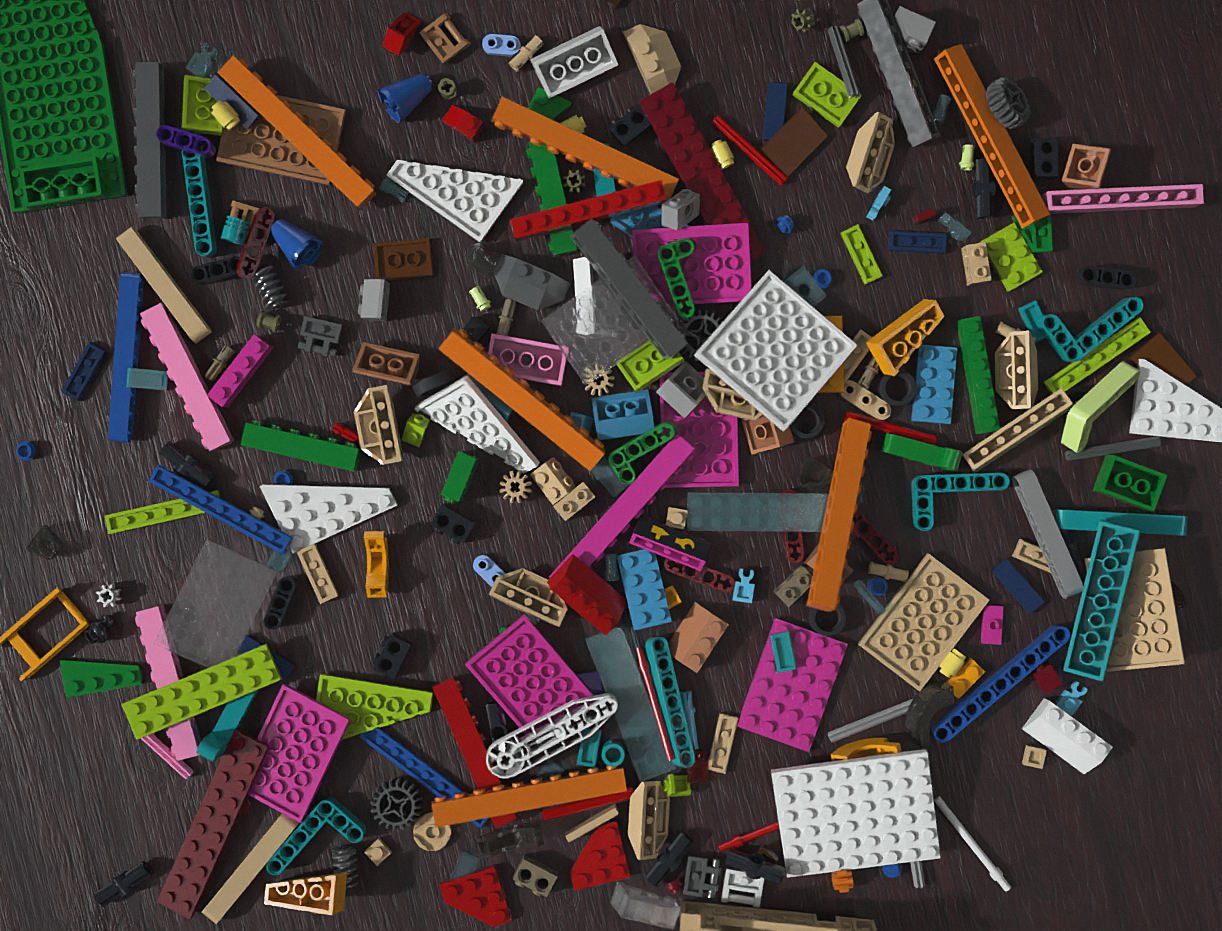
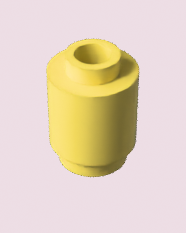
(225, 114)
(575, 123)
(722, 154)
(952, 663)

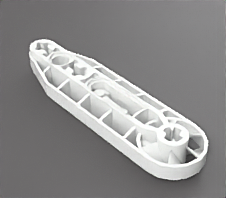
(561, 728)

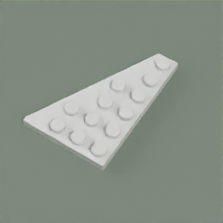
(463, 197)
(1171, 408)
(468, 412)
(322, 511)

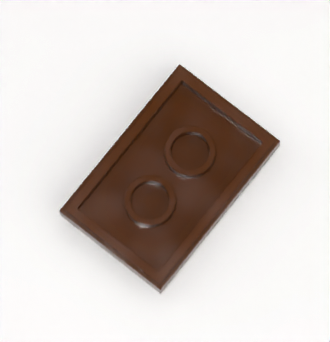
(794, 142)
(403, 259)
(1163, 356)

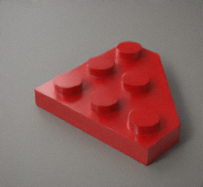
(601, 858)
(478, 896)

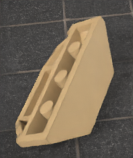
(653, 56)
(871, 153)
(1017, 370)
(726, 399)
(378, 426)
(530, 595)
(648, 819)

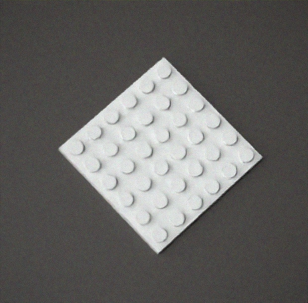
(775, 350)

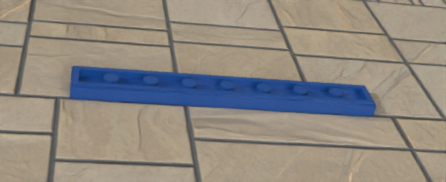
(221, 509)
(413, 765)

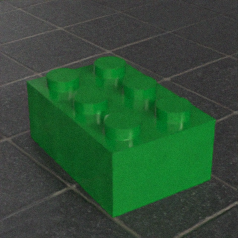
(1129, 482)

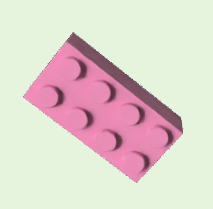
(530, 359)

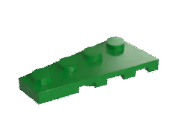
(93, 677)

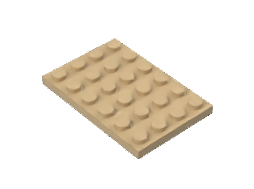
(1148, 618)
(923, 622)

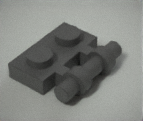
(320, 330)
(695, 876)

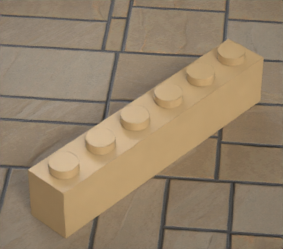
(1018, 430)

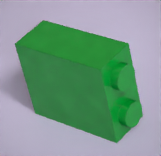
(459, 477)

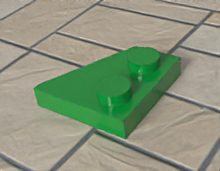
(547, 106)
(1038, 235)

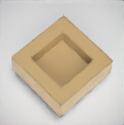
(676, 518)
(1034, 757)
(378, 851)

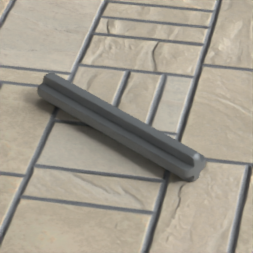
(843, 61)

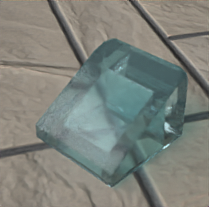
(277, 561)

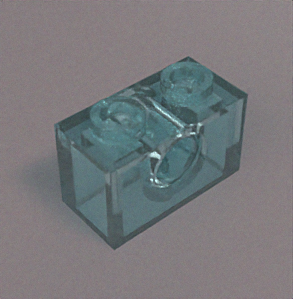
(803, 278)

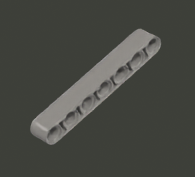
(1047, 533)

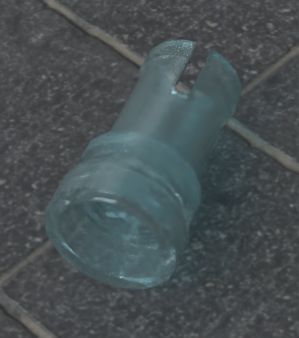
(939, 113)
(389, 187)
(611, 572)

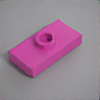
(992, 624)

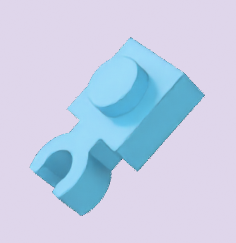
(882, 199)
(744, 590)
(1069, 701)

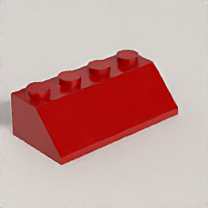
(588, 594)

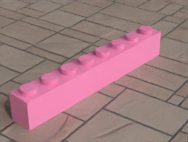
(1123, 198)
(187, 377)
(166, 670)

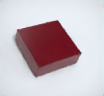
(924, 216)

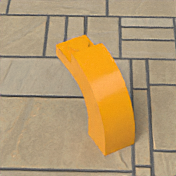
(377, 564)
(866, 748)

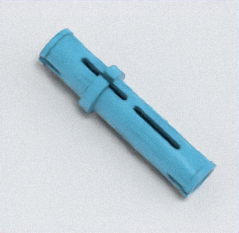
(689, 712)

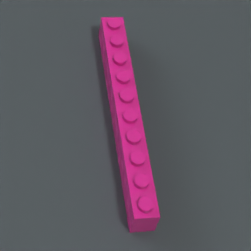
(631, 501)

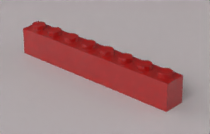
(585, 210)
(468, 739)

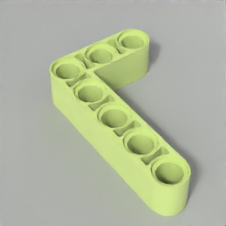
(1095, 403)

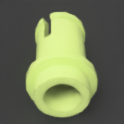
(967, 157)
(480, 299)

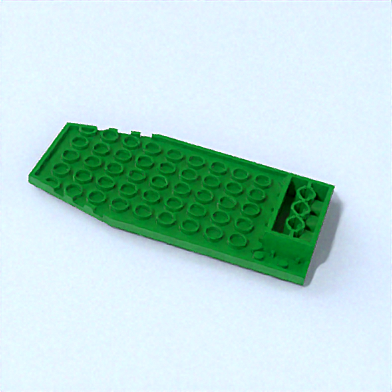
(56, 107)

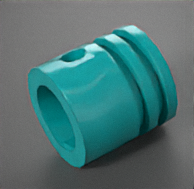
(235, 230)
(613, 753)

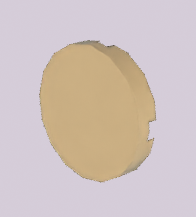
(428, 836)

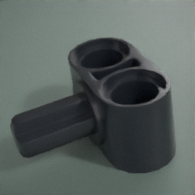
(476, 328)

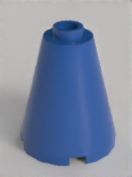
(405, 95)
(297, 244)

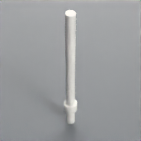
(995, 872)

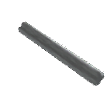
(1114, 448)

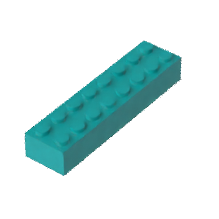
(1102, 599)

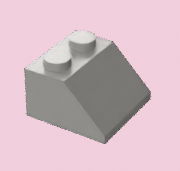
(913, 29)
(374, 300)
(683, 389)

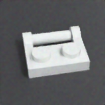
(738, 880)

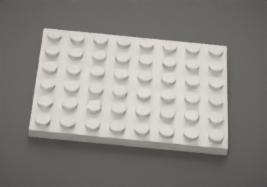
(856, 813)

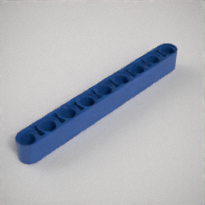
(125, 356)
(1009, 681)

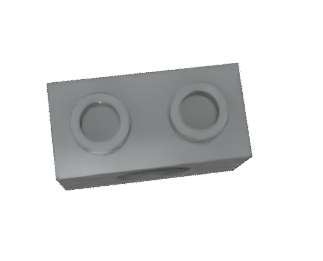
(680, 209)

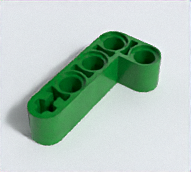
(680, 278)
(644, 446)
(921, 452)

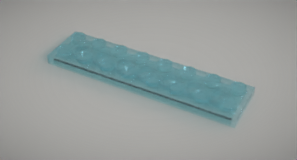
(756, 511)
(634, 710)

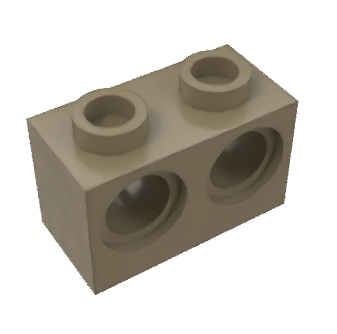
(794, 586)
(537, 871)

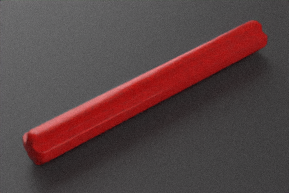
(749, 150)
(893, 428)
(585, 804)

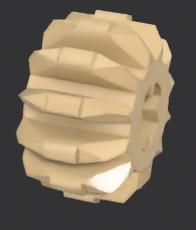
(603, 384)
(522, 487)

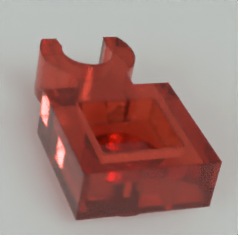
(698, 771)

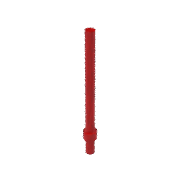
(644, 666)
(737, 841)

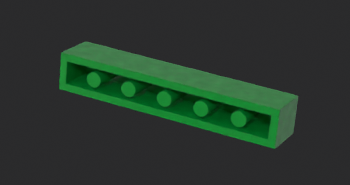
(552, 195)
(978, 375)
(300, 446)

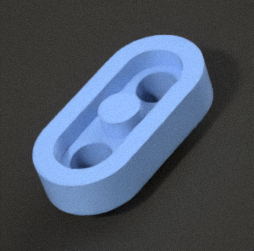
(500, 47)
(489, 571)

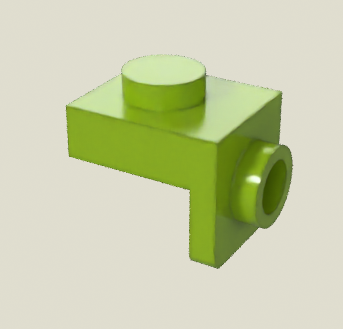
(415, 429)
(676, 786)

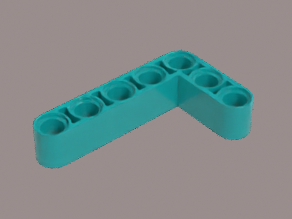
(1090, 332)
(950, 486)
(215, 743)
(310, 830)

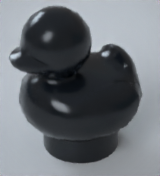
(97, 630)

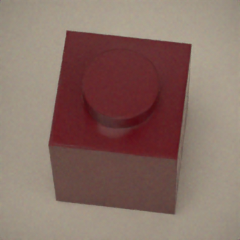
(1046, 677)

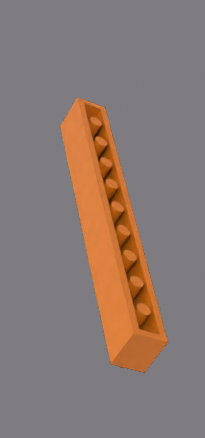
(296, 132)
(991, 136)
(578, 147)
(522, 398)
(838, 516)
(528, 796)

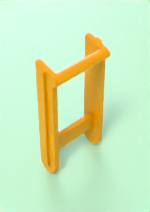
(22, 646)

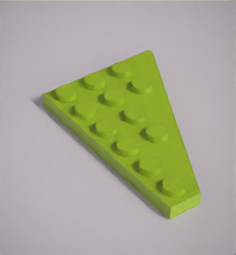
(371, 703)

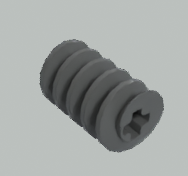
(268, 288)
(346, 864)

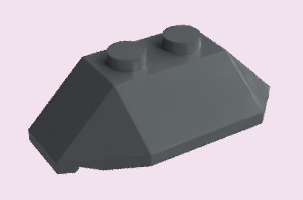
(529, 283)

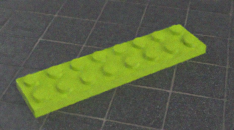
(201, 691)

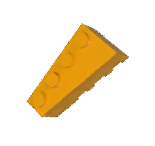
(904, 335)
(314, 894)

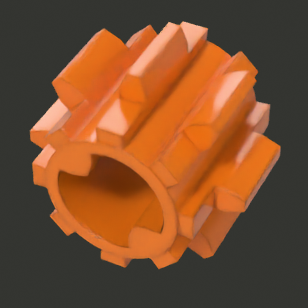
(842, 880)

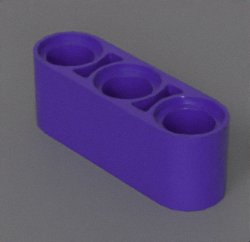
(177, 138)

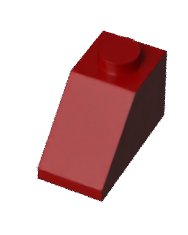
(401, 33)
(463, 123)

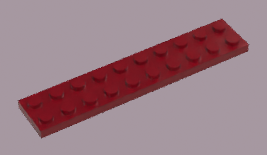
(695, 161)
(213, 823)

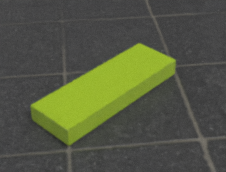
(861, 254)

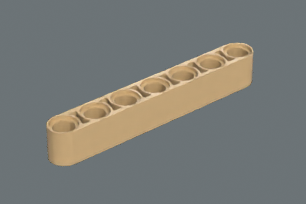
(164, 285)
(249, 868)

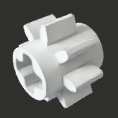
(104, 598)

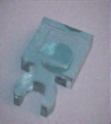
(200, 63)
(957, 230)

